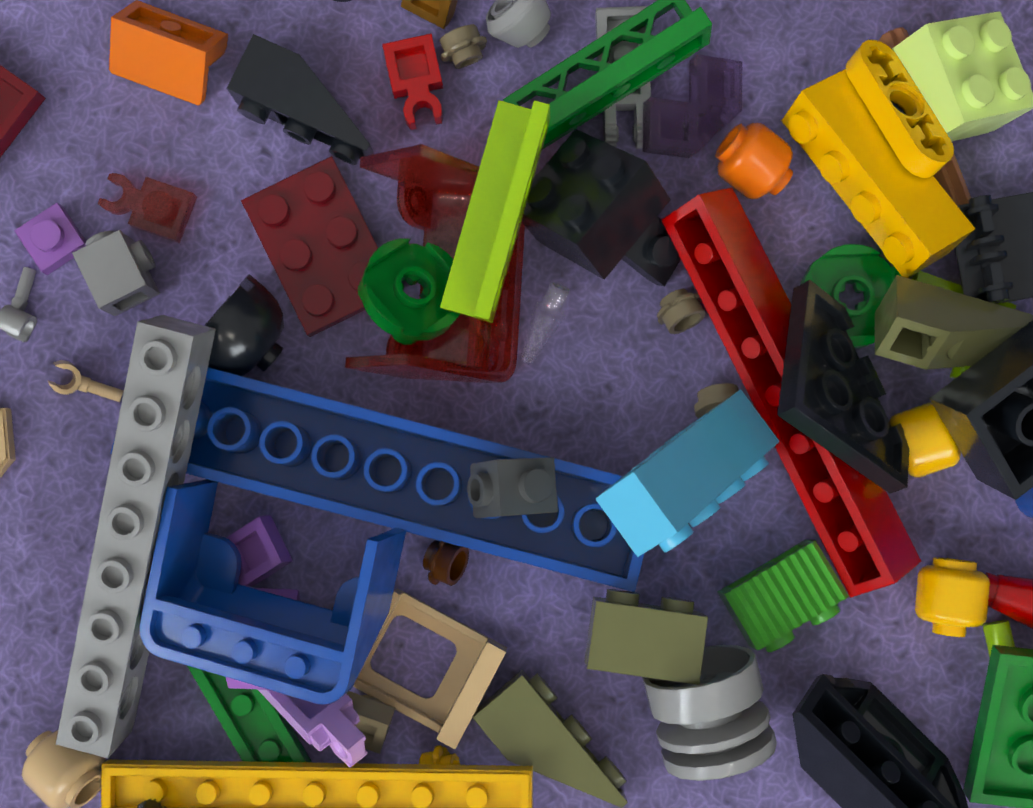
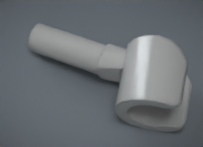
(12, 317)

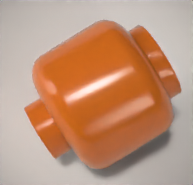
(754, 160)

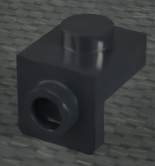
(654, 254)

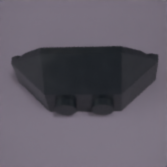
(869, 750)

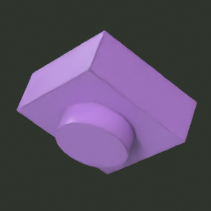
(51, 238)
(260, 550)

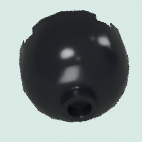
(246, 330)

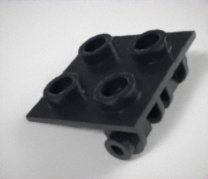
(998, 254)

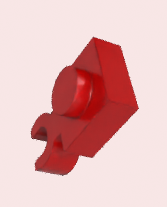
(414, 73)

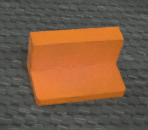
(164, 50)

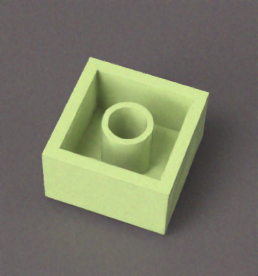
(968, 73)

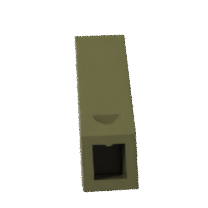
(939, 326)
(534, 734)

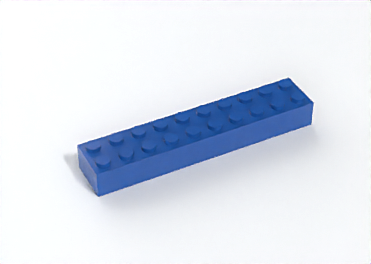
(398, 476)

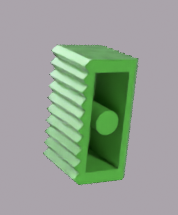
(783, 596)

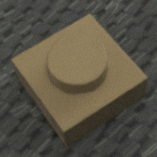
(374, 719)

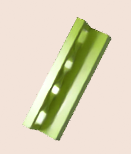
(496, 210)

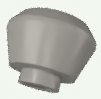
(519, 21)

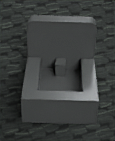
(513, 487)

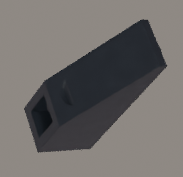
(284, 88)

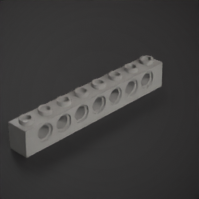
(147, 456)

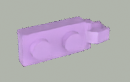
(323, 724)

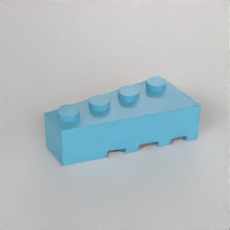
(689, 476)

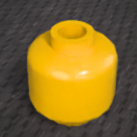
(928, 440)
(952, 596)

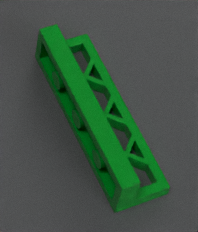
(624, 75)

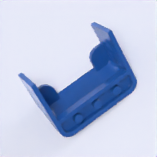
(212, 623)

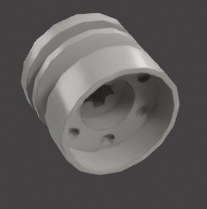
(715, 725)

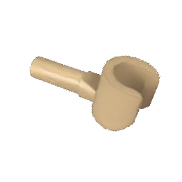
(84, 384)

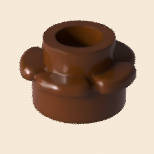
(445, 562)

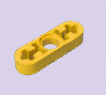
(914, 137)

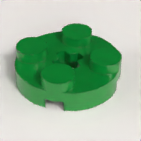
(867, 273)
(391, 307)

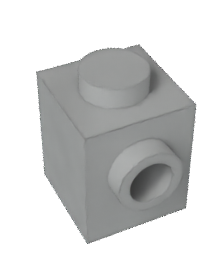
(117, 271)

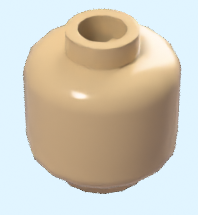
(61, 774)

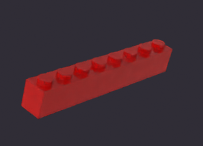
(753, 323)

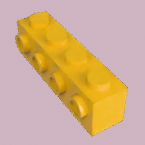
(902, 212)

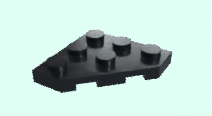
(836, 394)

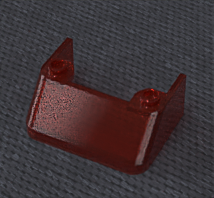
(435, 198)

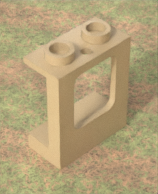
(463, 685)

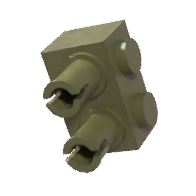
(646, 638)

